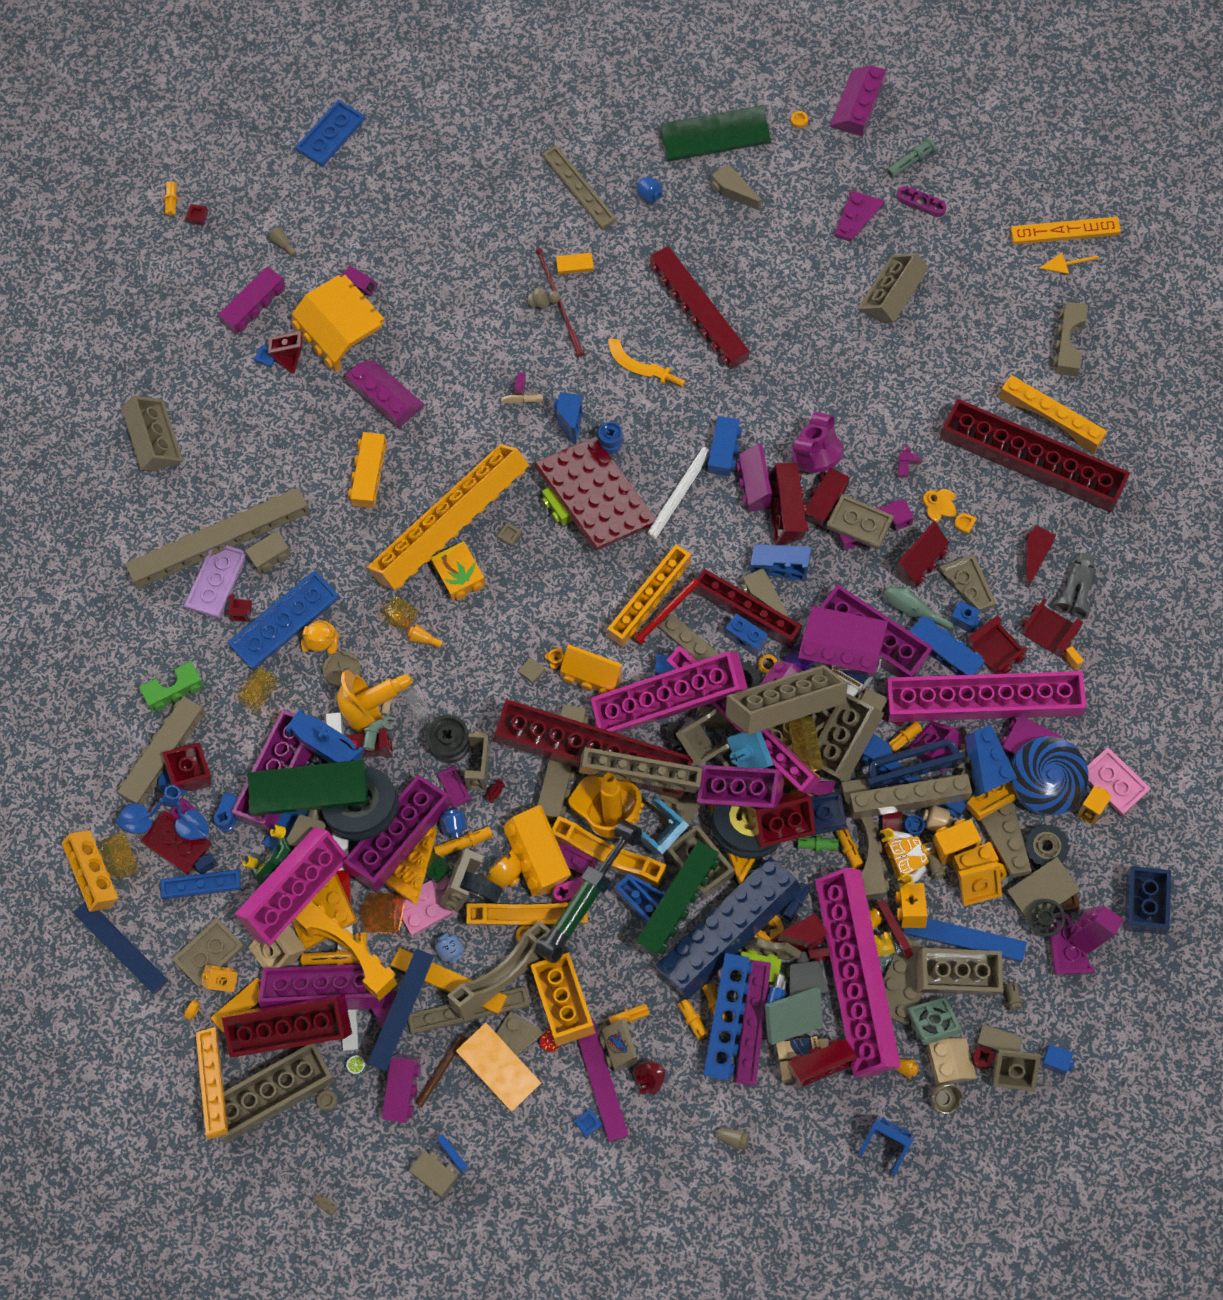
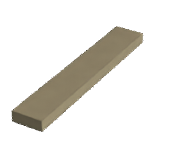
(579, 187)
(446, 1016)

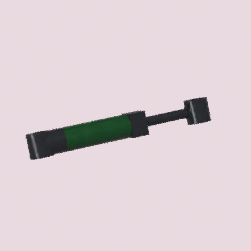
(553, 945)

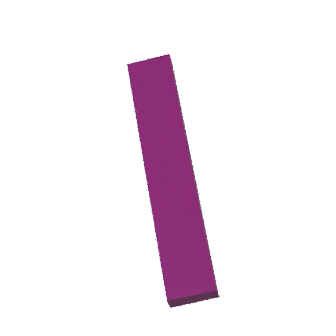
(753, 1023)
(603, 1087)

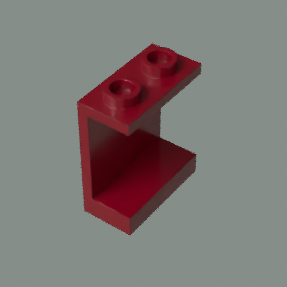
(1050, 629)

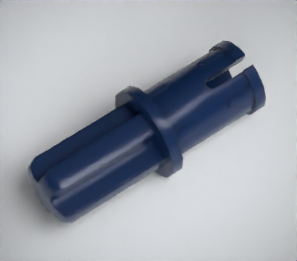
(797, 902)

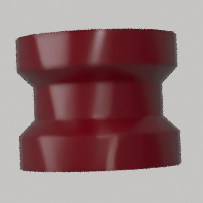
(979, 1060)

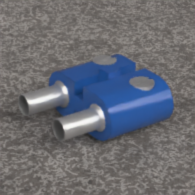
(779, 991)

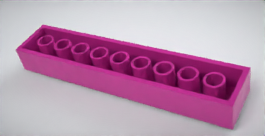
(985, 696)
(857, 972)

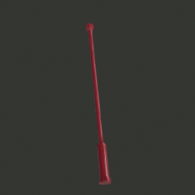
(572, 334)

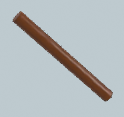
(440, 1071)

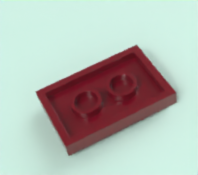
(170, 846)

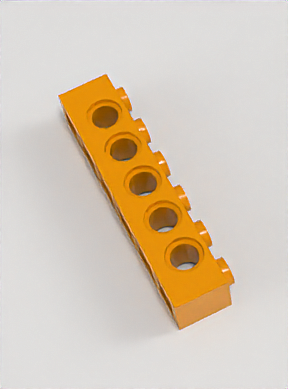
(649, 595)

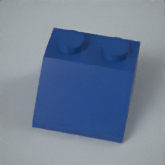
(569, 414)

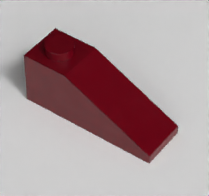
(1036, 549)

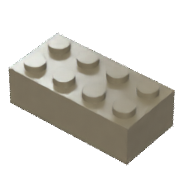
(847, 736)
(959, 971)

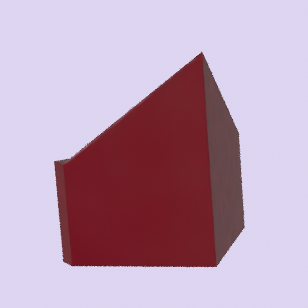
(286, 349)

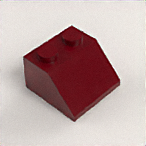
(187, 767)
(803, 935)

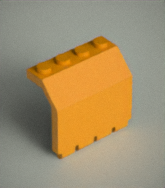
(335, 319)

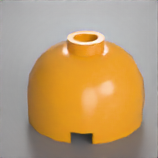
(505, 871)

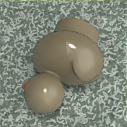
(540, 298)

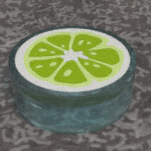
(356, 1065)

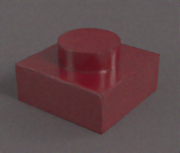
(197, 214)
(818, 954)

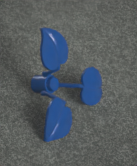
(190, 826)

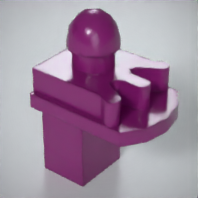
(905, 459)

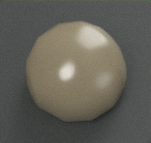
(946, 1098)

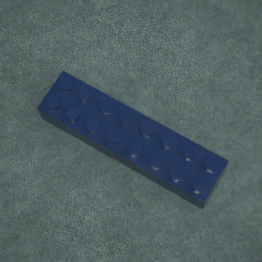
(728, 927)

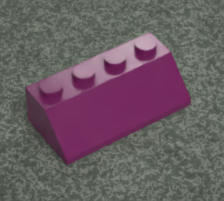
(859, 100)
(384, 392)
(740, 786)

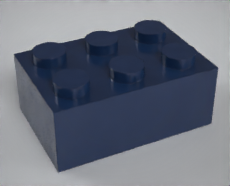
(1148, 900)

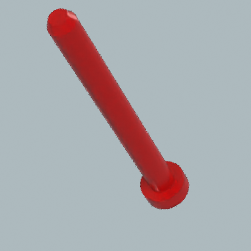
(666, 611)

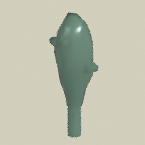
(911, 605)

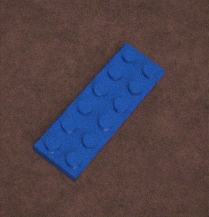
(283, 620)

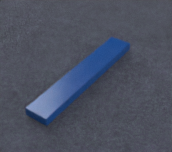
(969, 939)

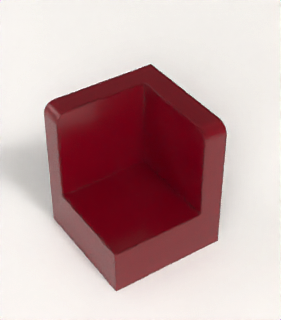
(239, 609)

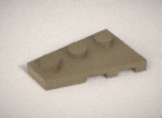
(969, 581)
(518, 1033)

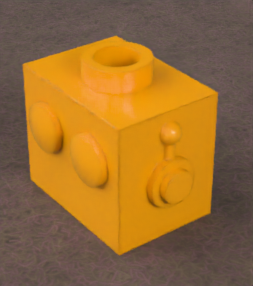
(213, 974)

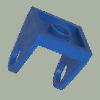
(892, 1131)

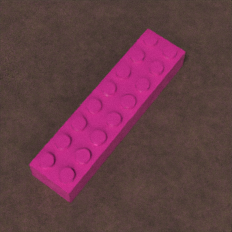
(670, 693)

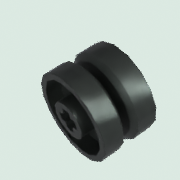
(448, 739)

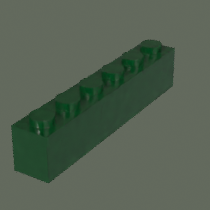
(678, 899)

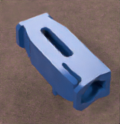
(323, 739)

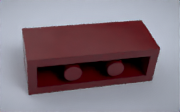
(826, 497)

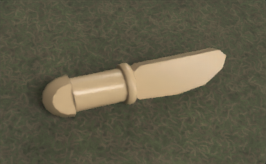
(522, 398)

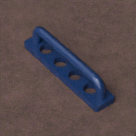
(916, 770)

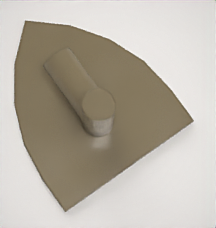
(685, 808)

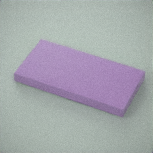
(215, 581)

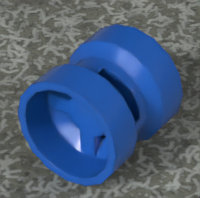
(914, 823)

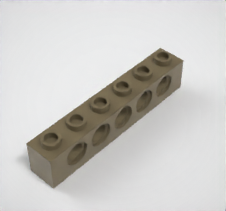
(640, 770)

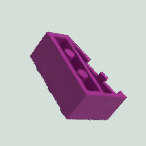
(1094, 928)
(401, 1087)

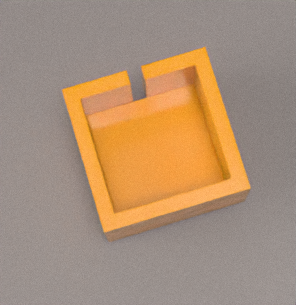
(958, 838)

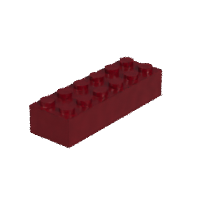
(287, 1025)

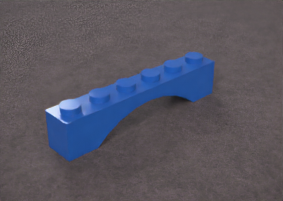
(880, 748)

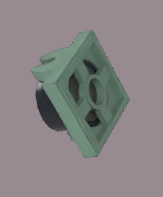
(935, 1022)

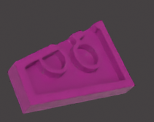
(856, 214)
(1066, 956)

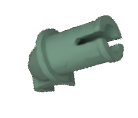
(372, 731)

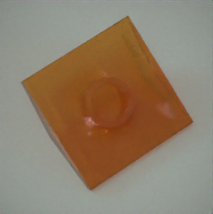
(382, 913)

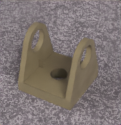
(696, 741)

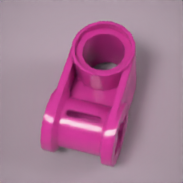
(568, 888)

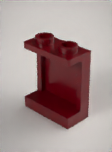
(997, 647)

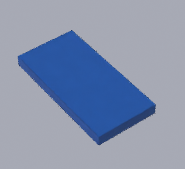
(330, 133)

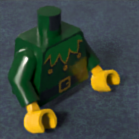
(273, 859)

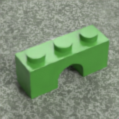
(187, 682)

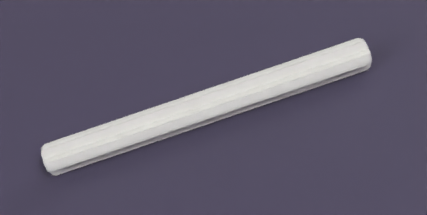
(679, 492)

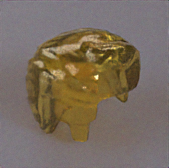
(400, 613)

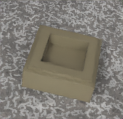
(509, 534)
(531, 670)

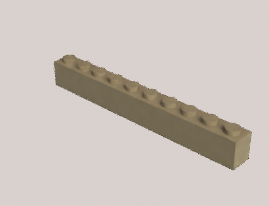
(230, 532)

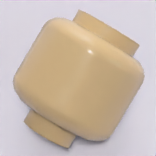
(936, 818)

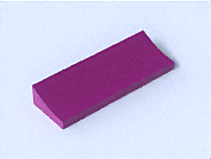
(310, 982)

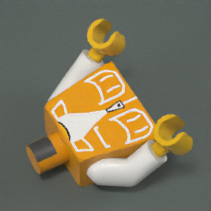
(906, 855)

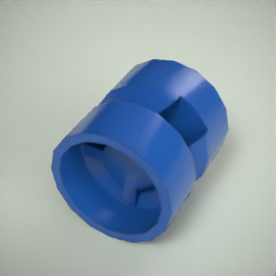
(610, 437)

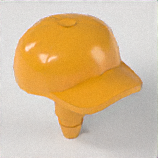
(361, 703)
(606, 803)

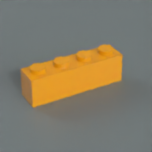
(368, 470)

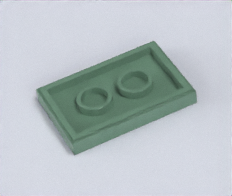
(794, 1015)

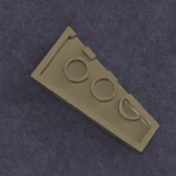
(1007, 838)

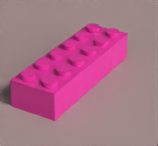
(291, 886)

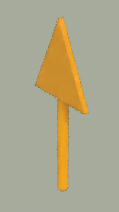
(1059, 265)

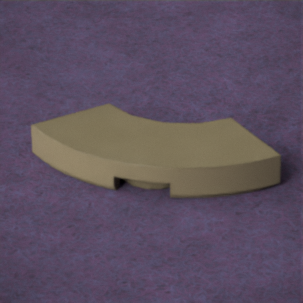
(782, 950)

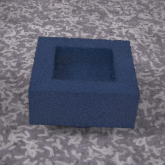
(206, 863)

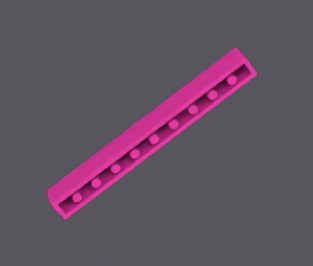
(780, 754)

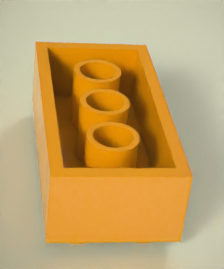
(563, 1000)

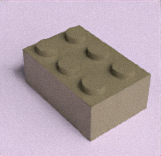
(681, 849)

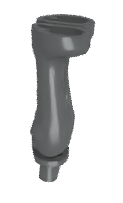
(1081, 576)

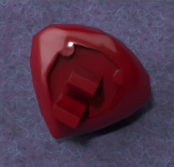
(649, 1076)

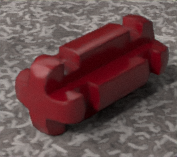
(494, 791)

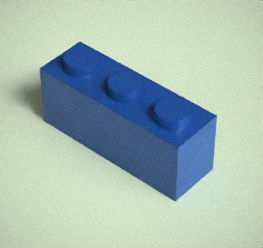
(724, 446)

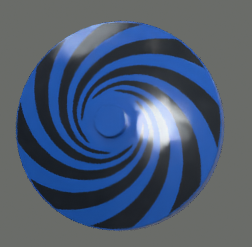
(1049, 776)

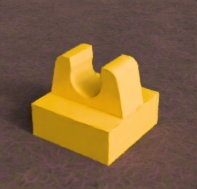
(885, 944)

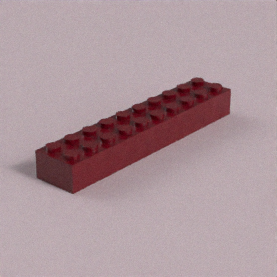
(1034, 455)
(566, 738)

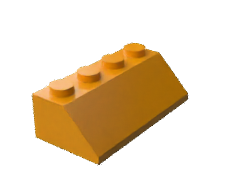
(538, 851)

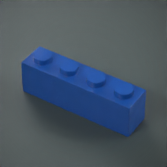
(947, 649)

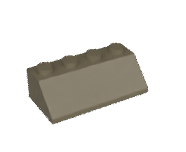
(893, 287)
(151, 433)

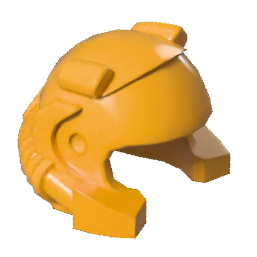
(320, 636)

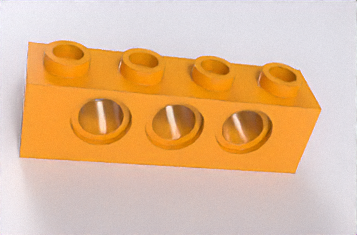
(89, 870)

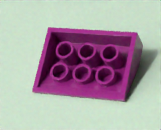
(843, 641)

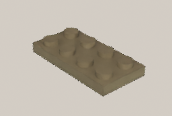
(901, 984)

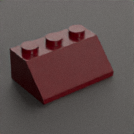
(922, 557)
(788, 821)
(821, 1062)

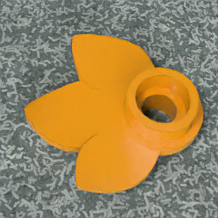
(942, 504)

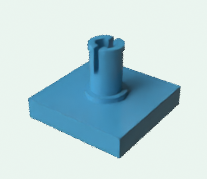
(749, 750)

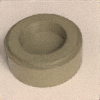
(327, 1100)

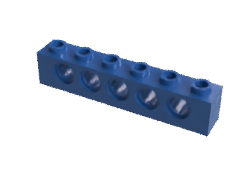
(726, 1069)

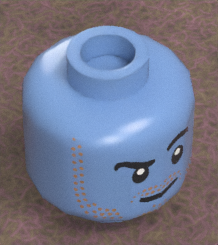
(449, 948)

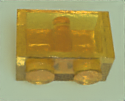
(258, 689)
(120, 856)

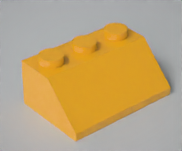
(590, 670)

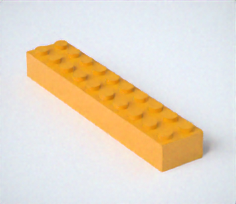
(448, 516)

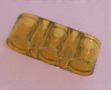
(806, 742)

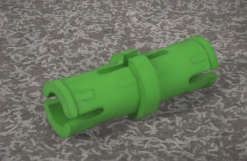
(818, 843)

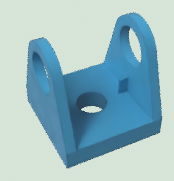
(671, 832)

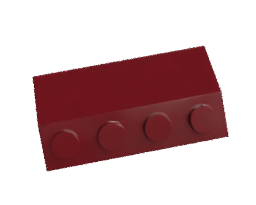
(787, 504)

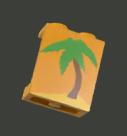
(458, 571)

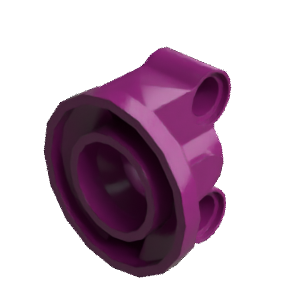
(818, 445)

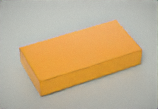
(574, 263)

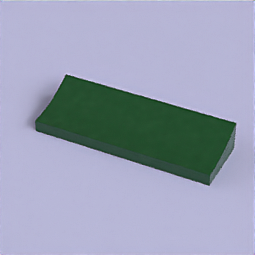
(715, 133)
(308, 788)

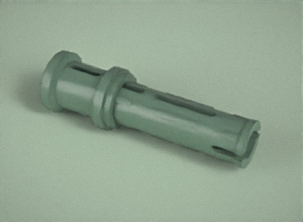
(917, 153)

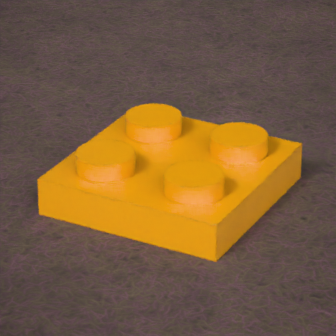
(980, 883)

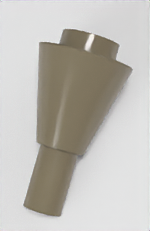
(279, 237)

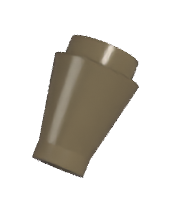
(735, 1138)

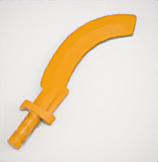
(641, 368)

